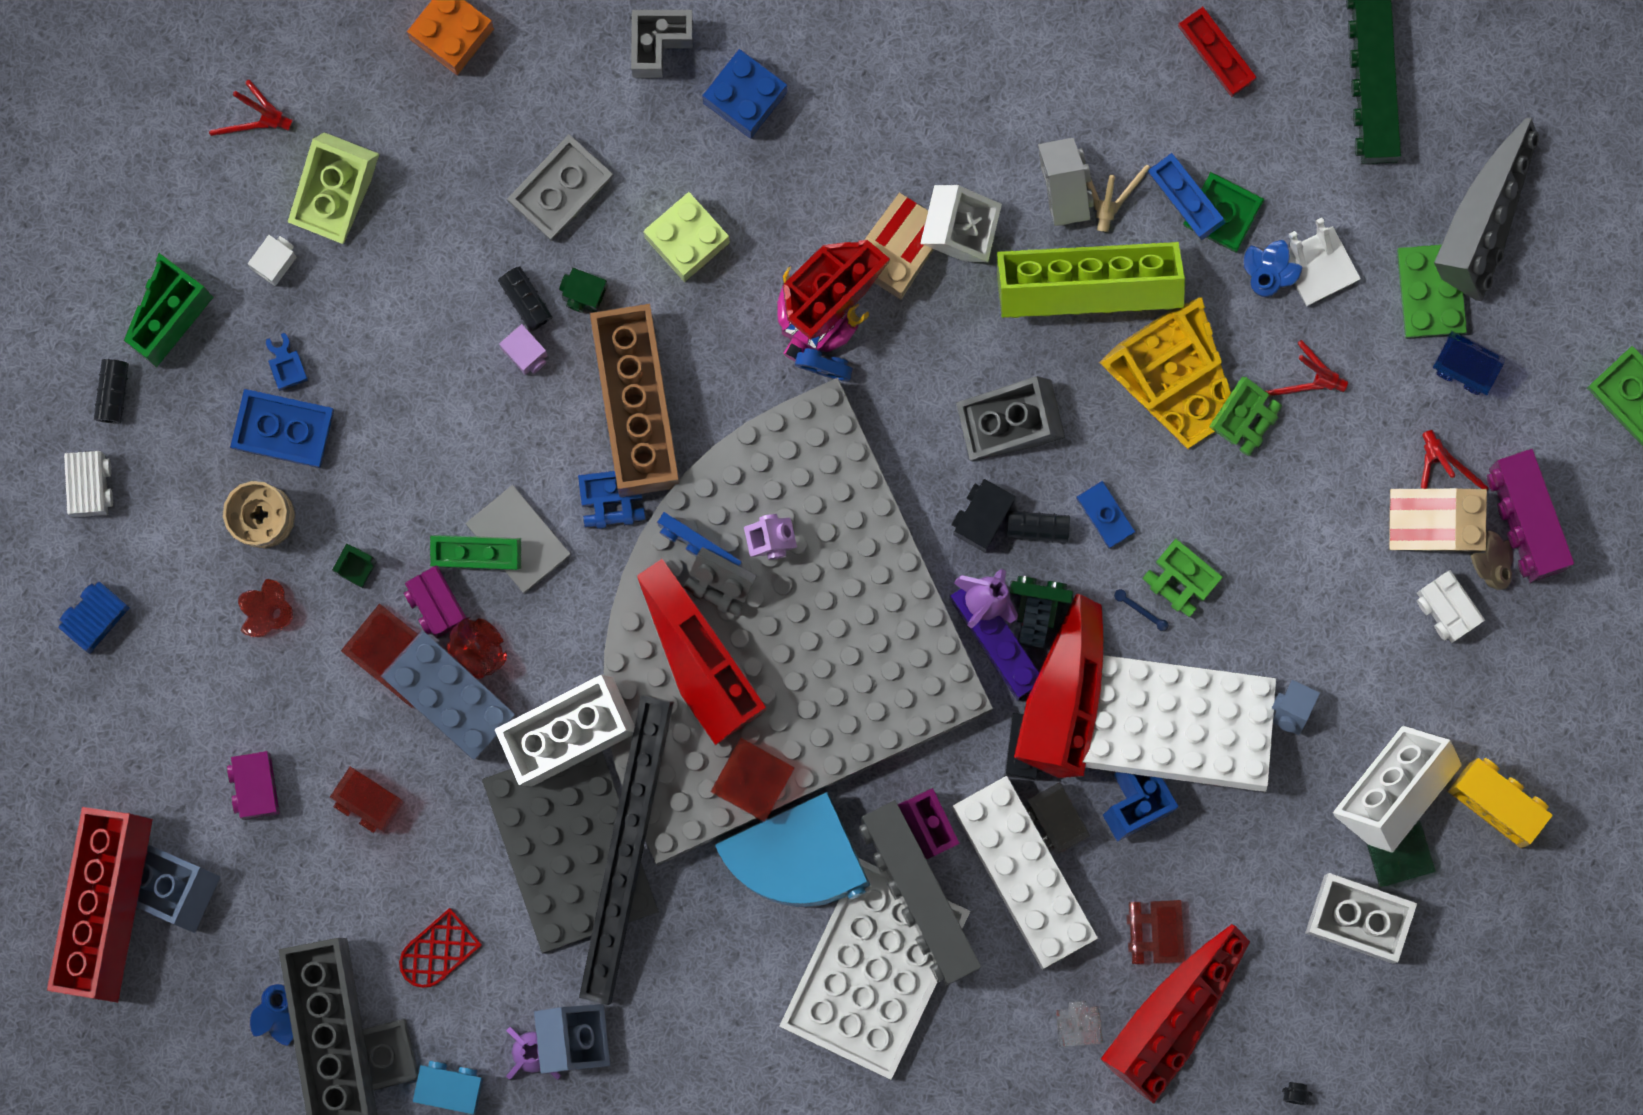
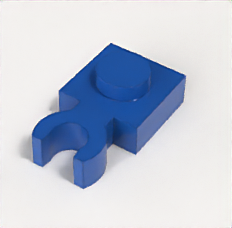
(286, 366)

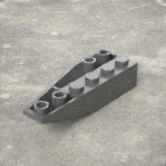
(1485, 216)

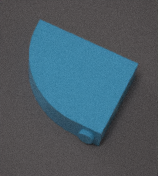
(797, 857)

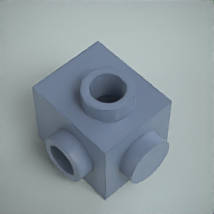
(1294, 707)

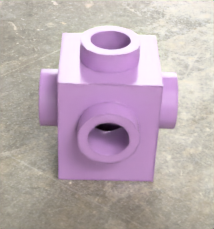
(770, 537)

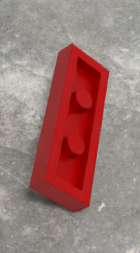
(1217, 51)

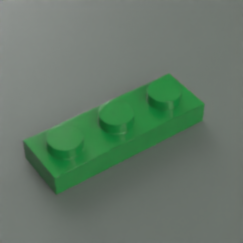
(475, 552)

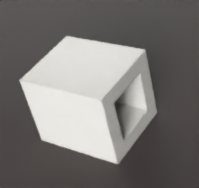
(273, 259)

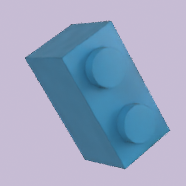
(448, 1088)

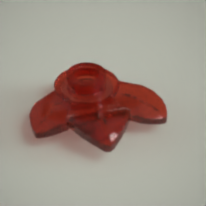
(260, 608)

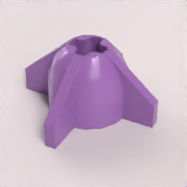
(987, 597)
(525, 1054)

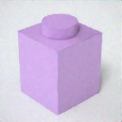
(524, 350)

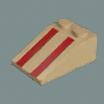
(899, 238)
(1438, 519)

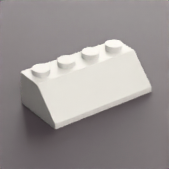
(1398, 787)

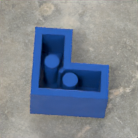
(1145, 804)

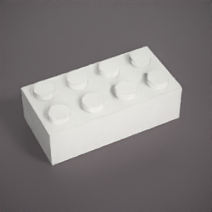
(566, 730)

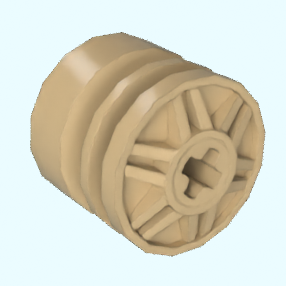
(246, 502)

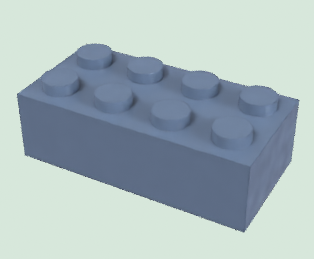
(447, 695)

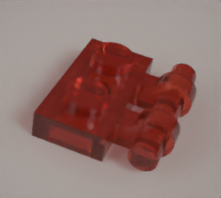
(1165, 929)

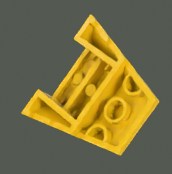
(1174, 371)

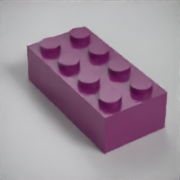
(1530, 516)

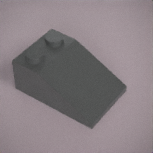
(1010, 419)

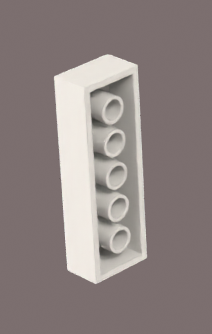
(1024, 872)

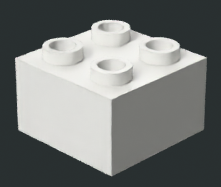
(961, 223)

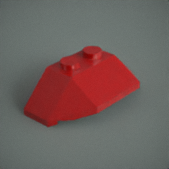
(831, 284)

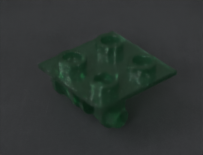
(1407, 861)

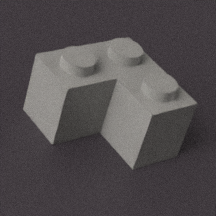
(654, 31)
(1066, 180)

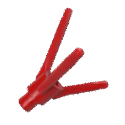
(269, 117)
(1323, 379)
(1437, 453)

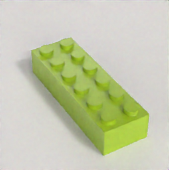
(1090, 279)

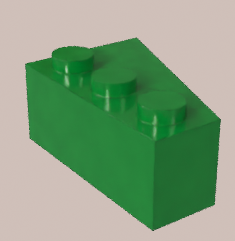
(166, 312)

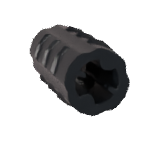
(525, 298)
(111, 391)
(1038, 526)

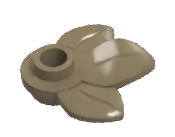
(1495, 562)

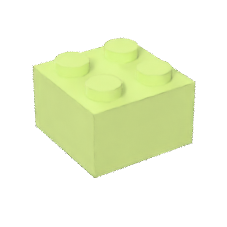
(686, 236)

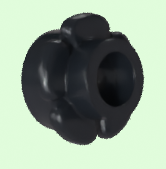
(1296, 1093)

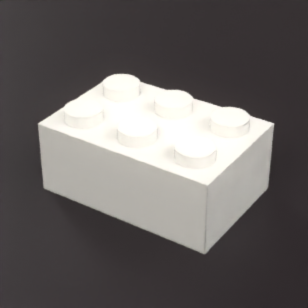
(1361, 918)

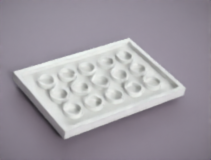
(1183, 724)
(865, 980)

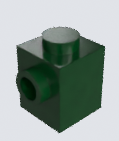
(582, 290)

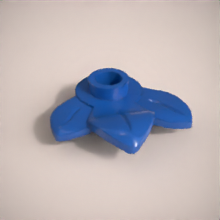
(1271, 263)
(271, 1017)

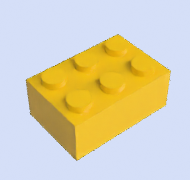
(1501, 802)

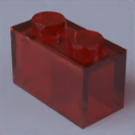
(366, 799)

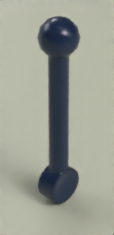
(1120, 595)

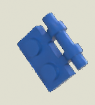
(602, 489)

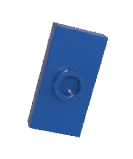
(1105, 514)

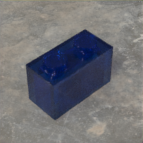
(1468, 364)

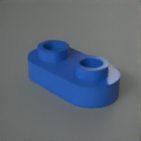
(832, 368)

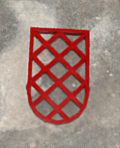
(417, 940)

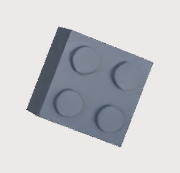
(572, 1038)

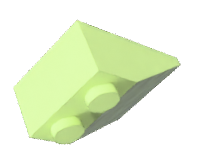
(332, 186)

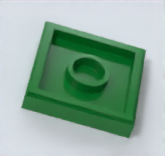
(1235, 206)

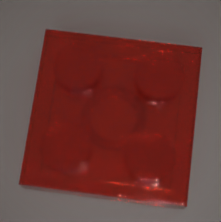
(752, 780)

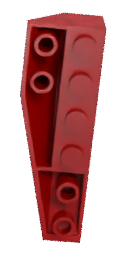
(699, 661)
(1065, 695)
(1174, 1016)

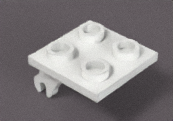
(1323, 263)

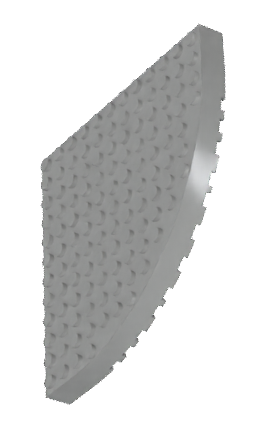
(832, 637)

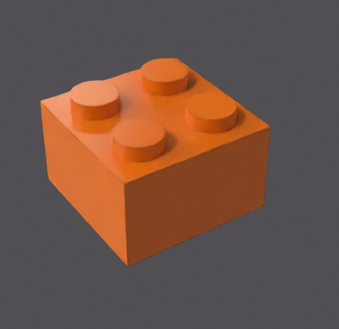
(450, 32)

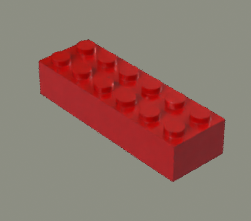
(100, 904)

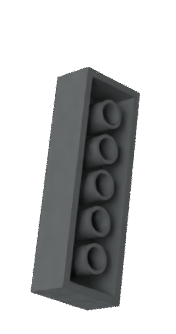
(920, 893)
(327, 1028)

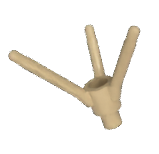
(1107, 209)

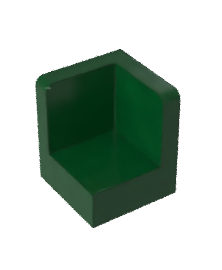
(354, 565)

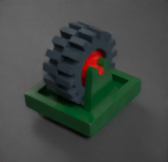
(1037, 608)

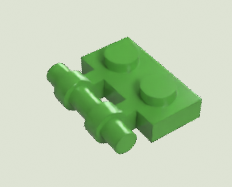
(1240, 410)
(1189, 571)

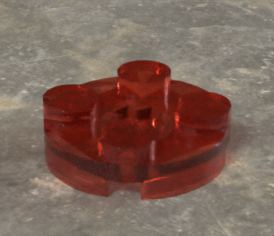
(477, 661)

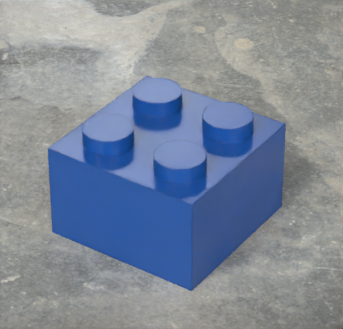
(744, 93)

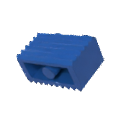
(93, 616)

